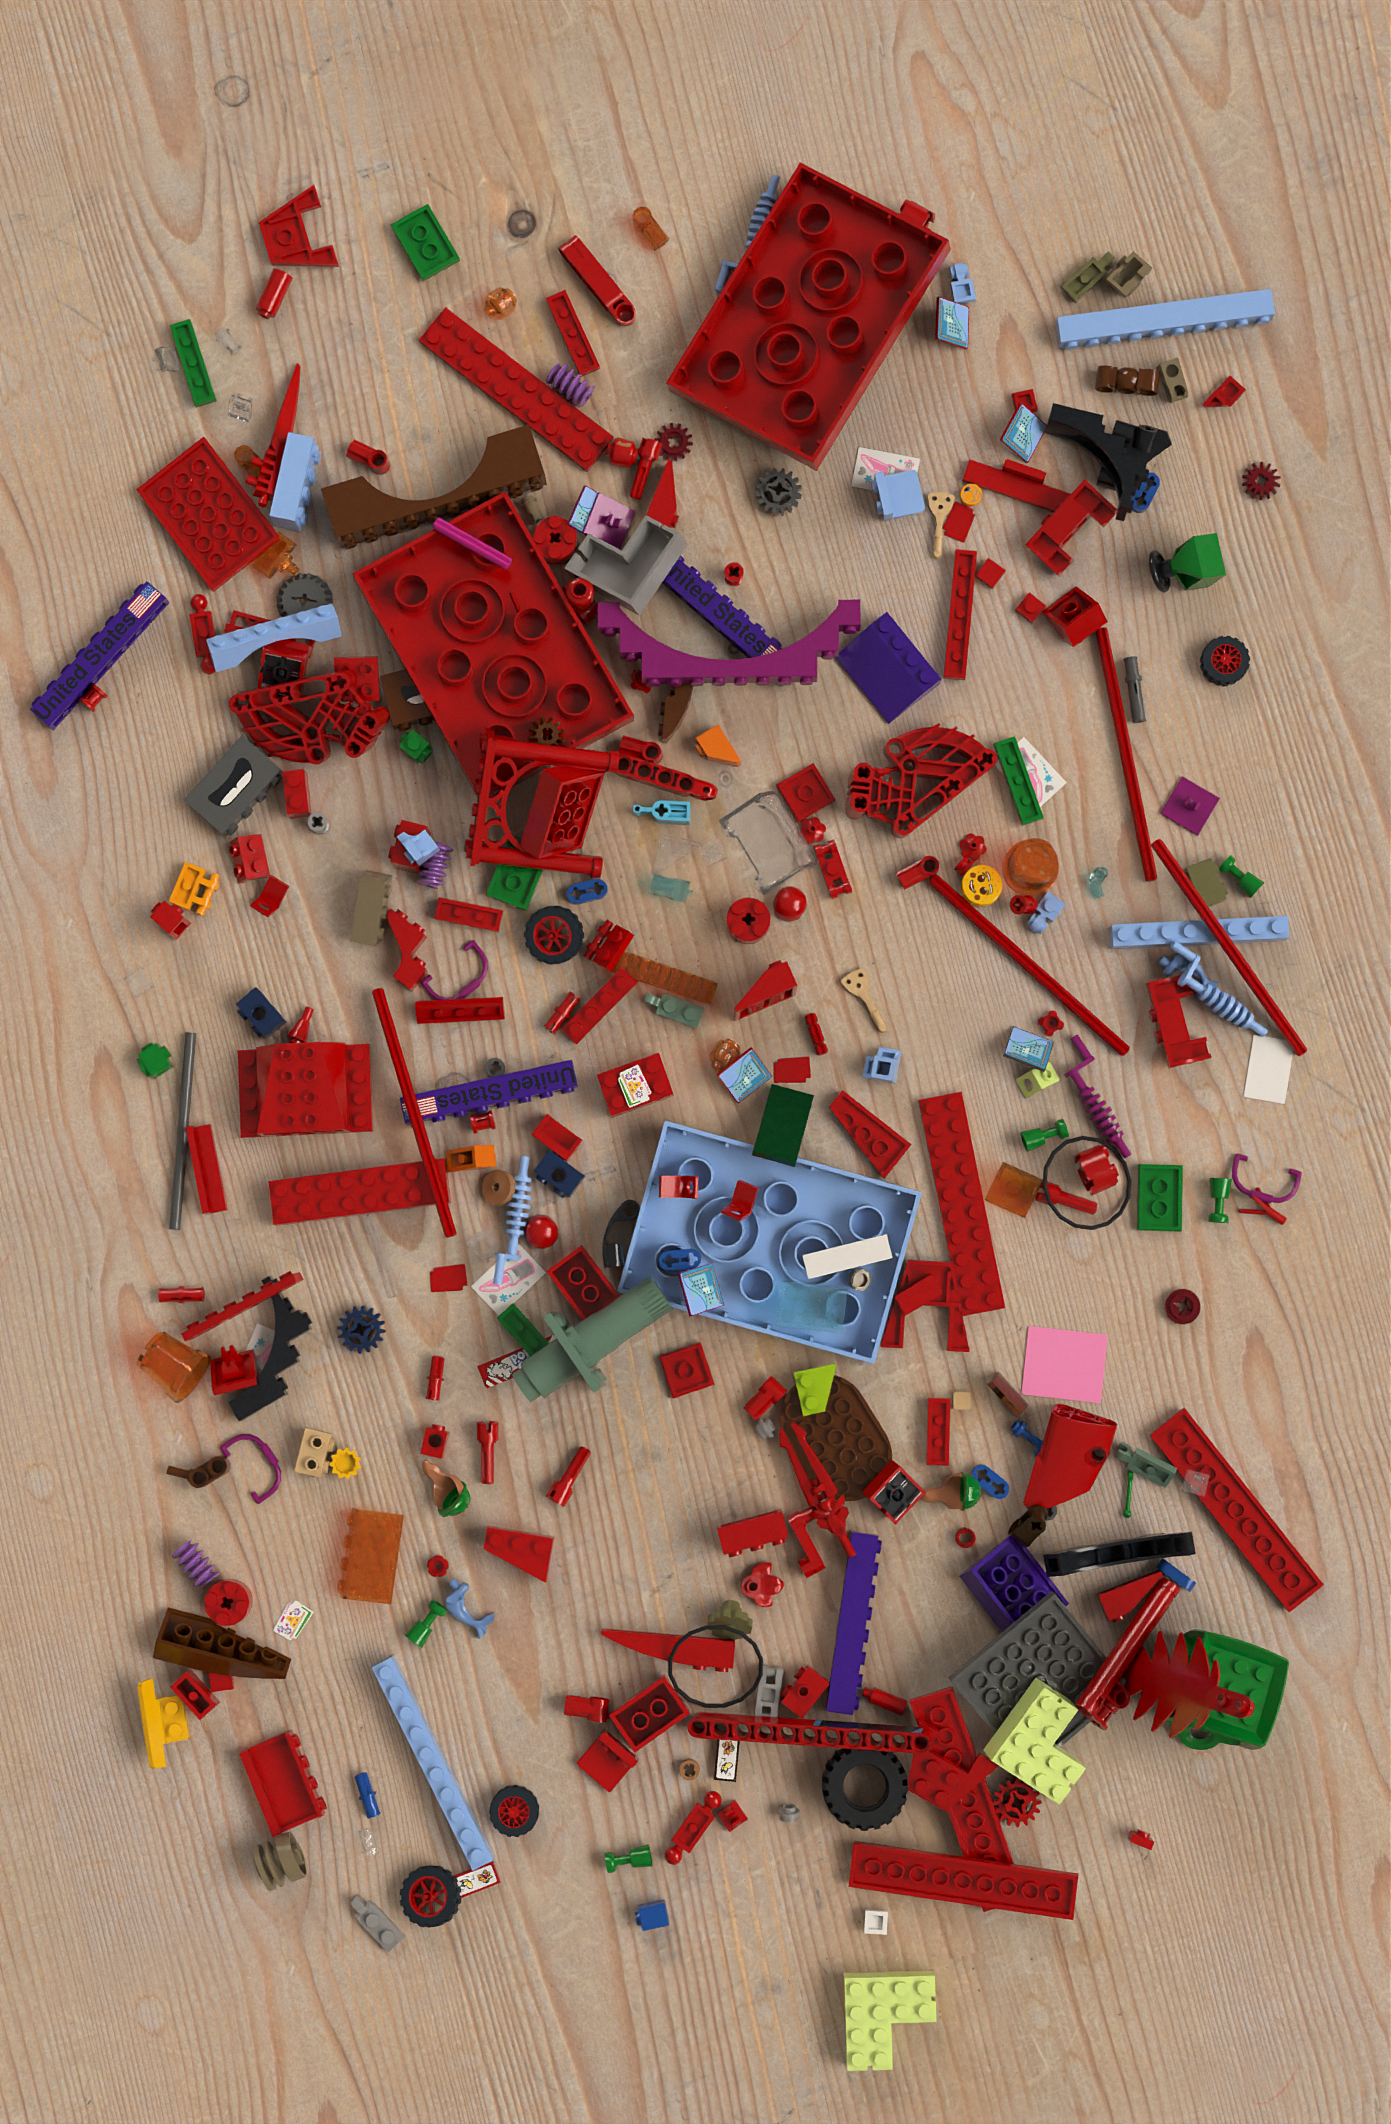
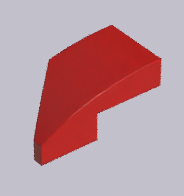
(1226, 394)

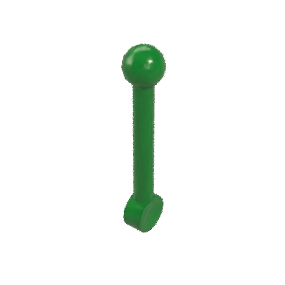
(1127, 1513)

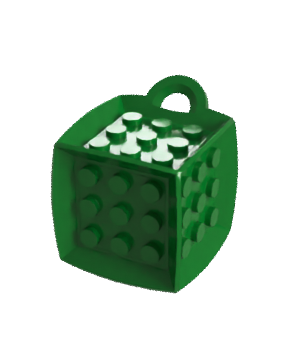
(1245, 1671)

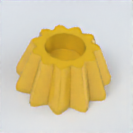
(345, 1463)

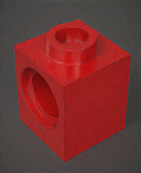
(427, 1448)

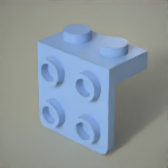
(898, 494)

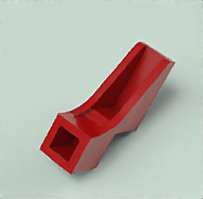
(409, 939)

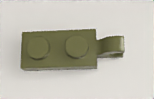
(1087, 277)

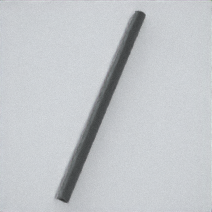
(182, 1139)

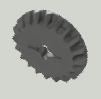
(296, 588)

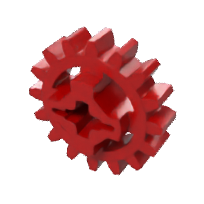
(1026, 1798)

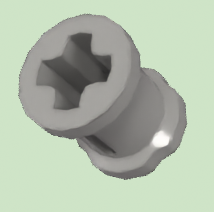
(316, 829)

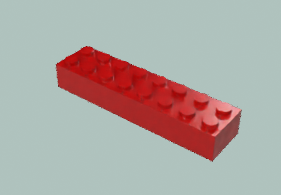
(354, 1192)

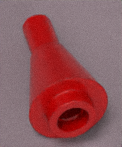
(300, 1031)

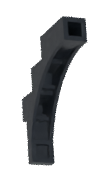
(1087, 432)
(282, 1356)
(1118, 1552)

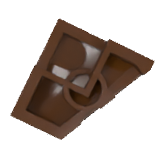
(1007, 1394)

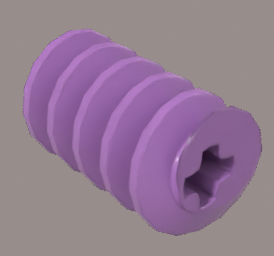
(570, 385)
(434, 867)
(195, 1564)

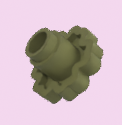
(732, 1616)

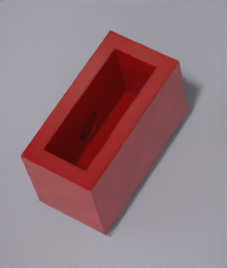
(170, 918)
(804, 1690)

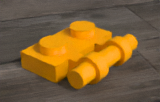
(188, 885)

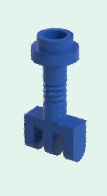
(1018, 1428)

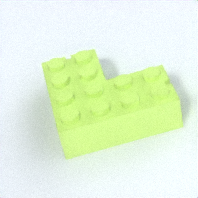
(1028, 1739)
(874, 2003)

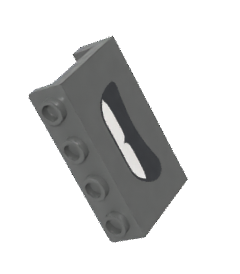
(234, 786)

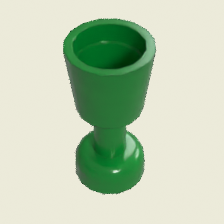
(1247, 882)
(1036, 1137)
(1219, 1190)
(421, 1630)
(637, 1857)

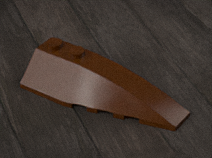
(208, 1647)

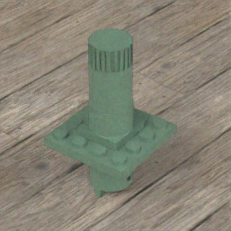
(589, 1341)

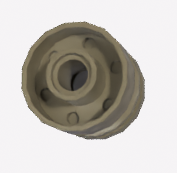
(285, 1859)

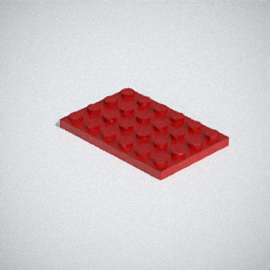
(208, 514)

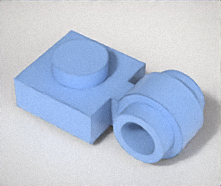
(962, 288)
(1047, 908)

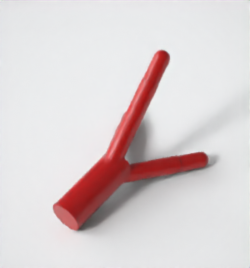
(1267, 1210)

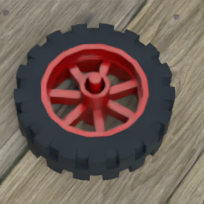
(534, 943)
(450, 1888)

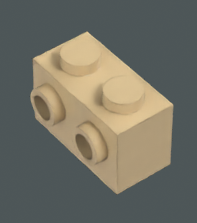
(315, 1452)

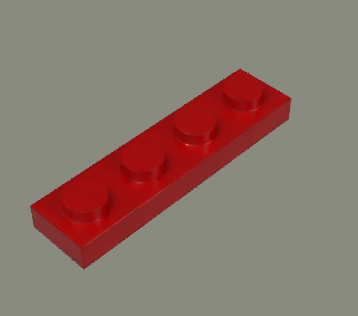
(572, 333)
(599, 1005)
(460, 1010)

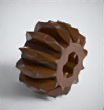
(552, 729)

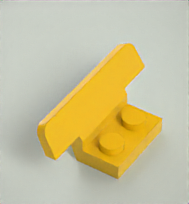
(162, 1720)

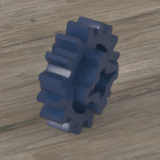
(358, 1319)

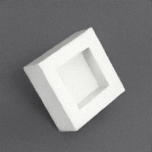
(875, 1921)

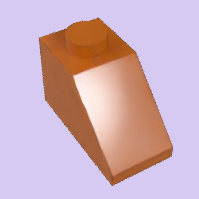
(716, 747)
(471, 1158)

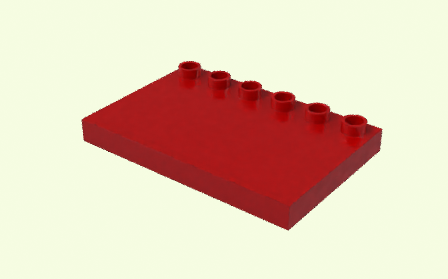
(808, 316)
(477, 655)

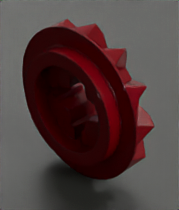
(1192, 1303)

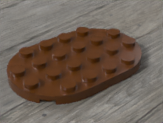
(843, 1438)

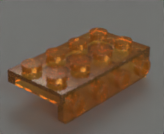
(370, 1556)

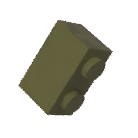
(1206, 881)

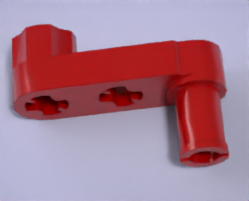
(812, 1562)

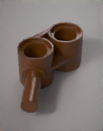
(206, 1468)

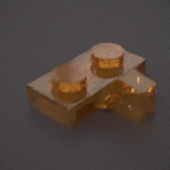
(277, 558)

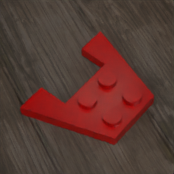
(287, 237)
(942, 1780)

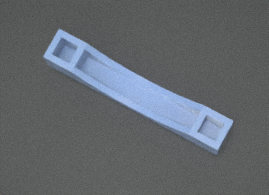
(233, 647)

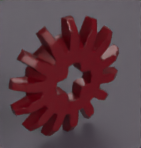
(682, 440)
(1255, 487)

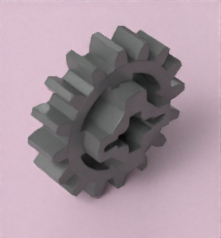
(770, 491)

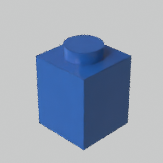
(652, 1915)

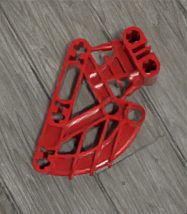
(357, 725)
(872, 792)

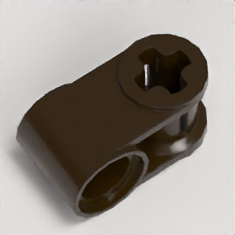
(1029, 1525)

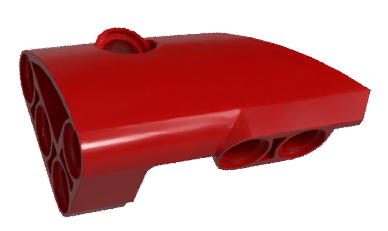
(1067, 1456)

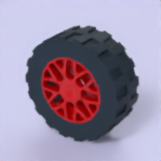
(1224, 660)
(514, 1811)

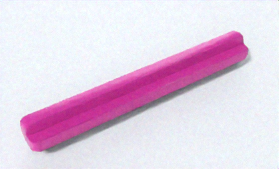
(472, 543)

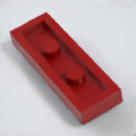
(468, 914)
(938, 1431)

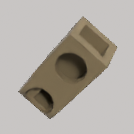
(1173, 380)

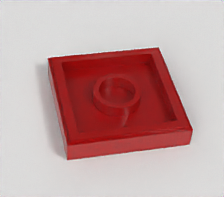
(805, 793)
(686, 1370)

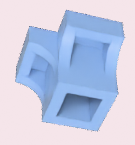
(418, 847)
(882, 1066)

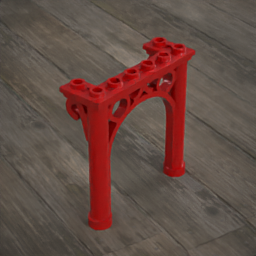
(538, 754)

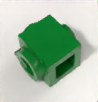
(415, 747)
(154, 1060)

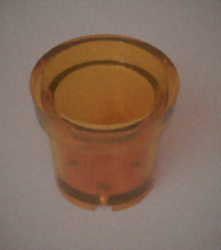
(1030, 880)
(174, 1365)

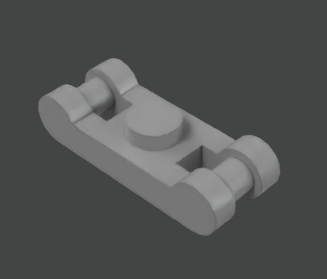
(769, 1693)

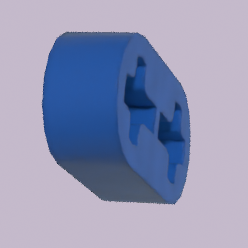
(1148, 494)
(585, 886)
(681, 1253)
(993, 1478)
(1176, 1575)

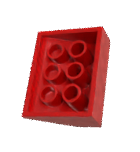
(561, 810)
(771, 988)

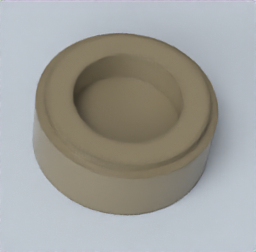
(859, 1279)

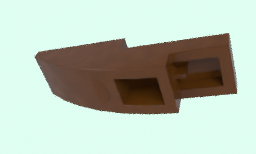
(674, 710)

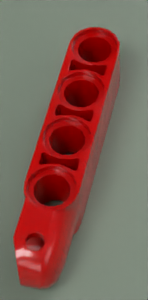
(598, 281)
(696, 790)

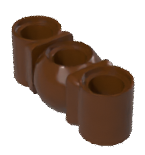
(1127, 380)

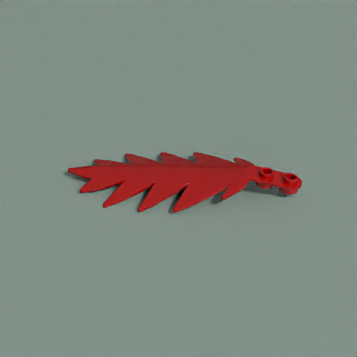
(1181, 1686)

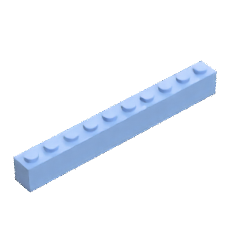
(1165, 319)
(433, 1762)

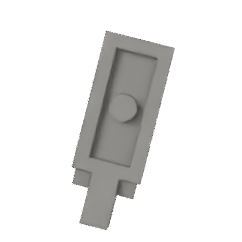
(377, 1923)

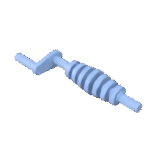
(764, 206)
(1218, 1001)
(515, 1223)

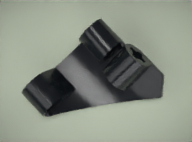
(1141, 442)
(613, 1254)

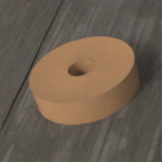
(490, 1187)

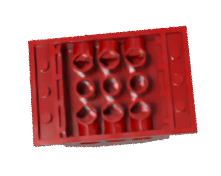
(305, 1089)

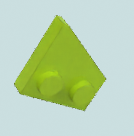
(814, 1388)

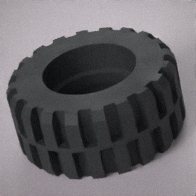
(860, 1816)

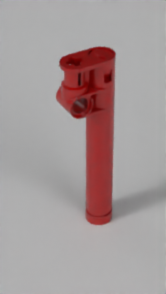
(1104, 1692)

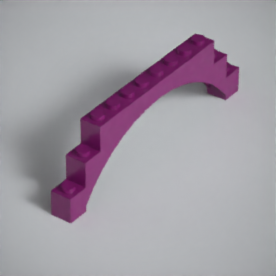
(672, 667)

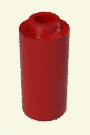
(273, 293)

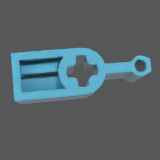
(677, 812)

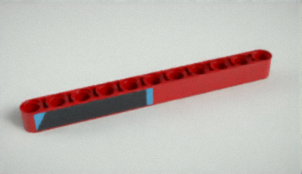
(819, 1727)

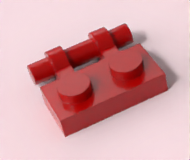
(612, 948)

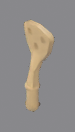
(939, 516)
(862, 992)

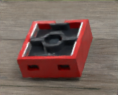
(282, 665)
(893, 1492)

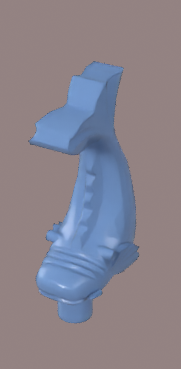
(1179, 963)
(456, 1607)

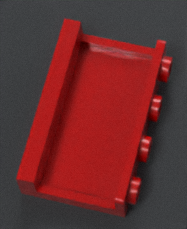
(283, 1782)

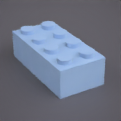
(294, 482)

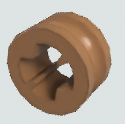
(682, 1770)

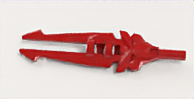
(830, 1513)

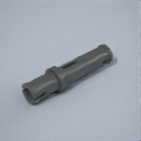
(1134, 687)

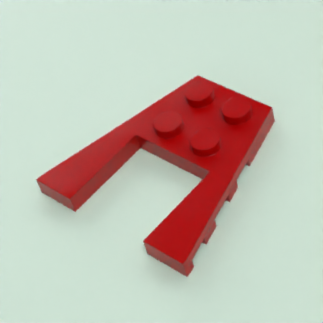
(944, 1275)

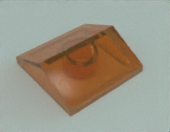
(1013, 1189)

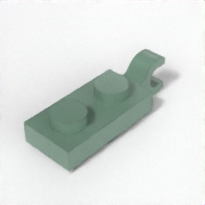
(676, 1009)
(1146, 1464)

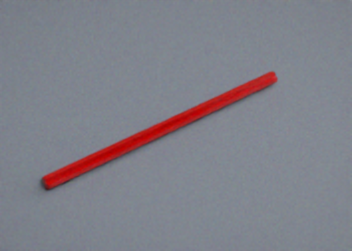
(1126, 754)
(1229, 947)
(1029, 965)
(414, 1113)

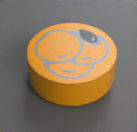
(971, 495)

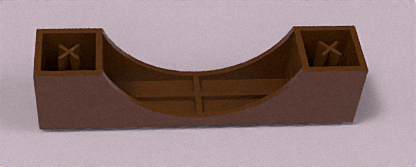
(365, 513)

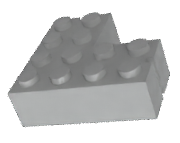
(635, 571)

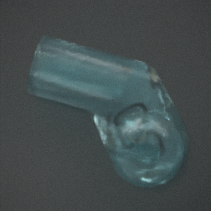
(1095, 881)

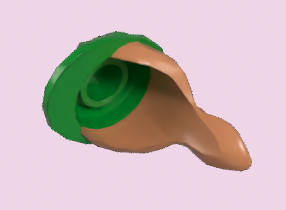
(448, 1491)
(957, 1492)

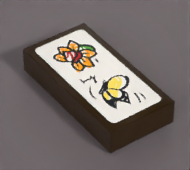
(726, 1760)

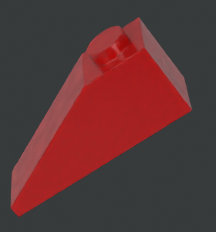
(663, 505)
(1124, 1597)

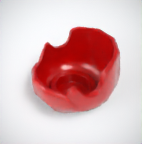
(789, 904)
(541, 1231)

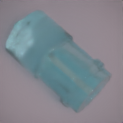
(672, 888)

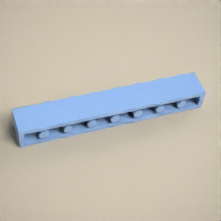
(1197, 933)

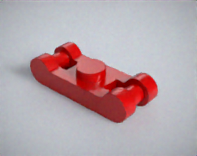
(832, 869)

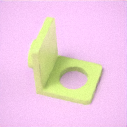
(1039, 1080)

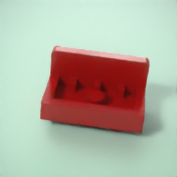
(249, 858)

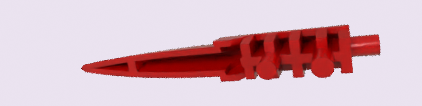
(272, 459)

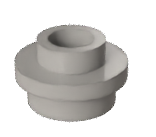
(765, 1428)
(788, 1813)

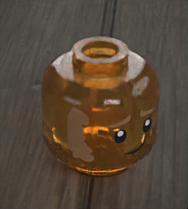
(500, 303)
(724, 1053)

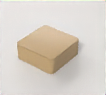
(961, 1400)

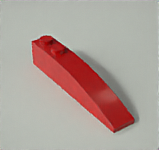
(693, 1651)

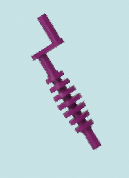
(1115, 1137)

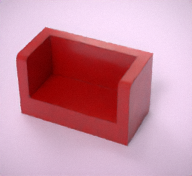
(557, 1137)

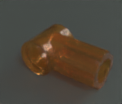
(650, 229)
(253, 470)

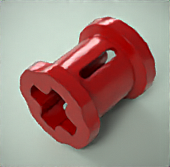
(734, 567)
(93, 697)
(1023, 904)
(482, 1121)

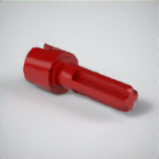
(648, 453)
(1066, 1199)
(487, 1439)
(561, 1490)

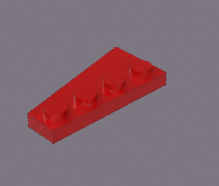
(873, 1136)

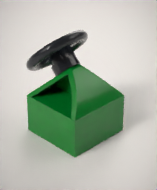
(1194, 564)

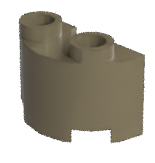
(1128, 275)

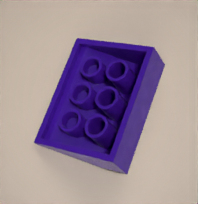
(888, 668)
(1008, 1582)

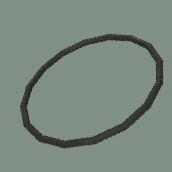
(1128, 1191)
(715, 1627)

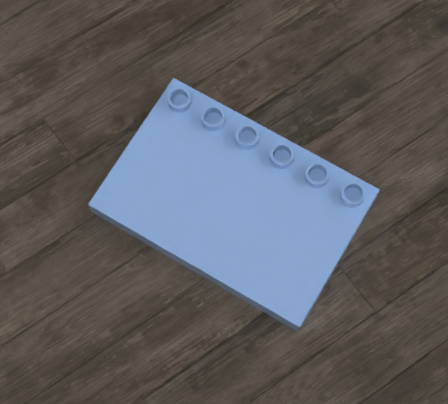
(792, 1216)

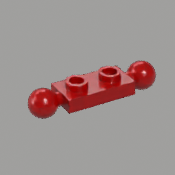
(202, 629)
(693, 1827)

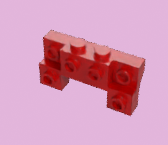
(1065, 522)
(1171, 1024)

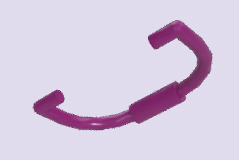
(471, 986)
(1267, 1198)
(266, 1452)

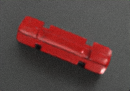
(816, 1034)

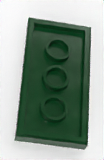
(783, 1125)

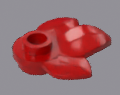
(765, 1585)

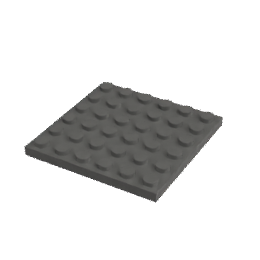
(1039, 1645)

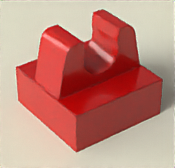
(732, 1815)

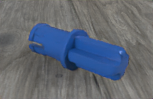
(367, 1795)

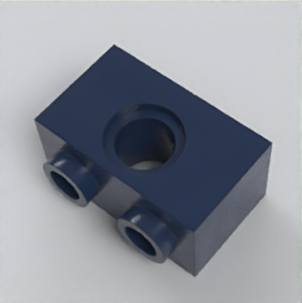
(250, 1004)
(571, 1180)

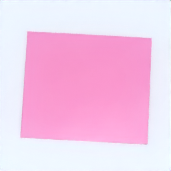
(1064, 1364)

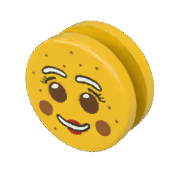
(981, 885)

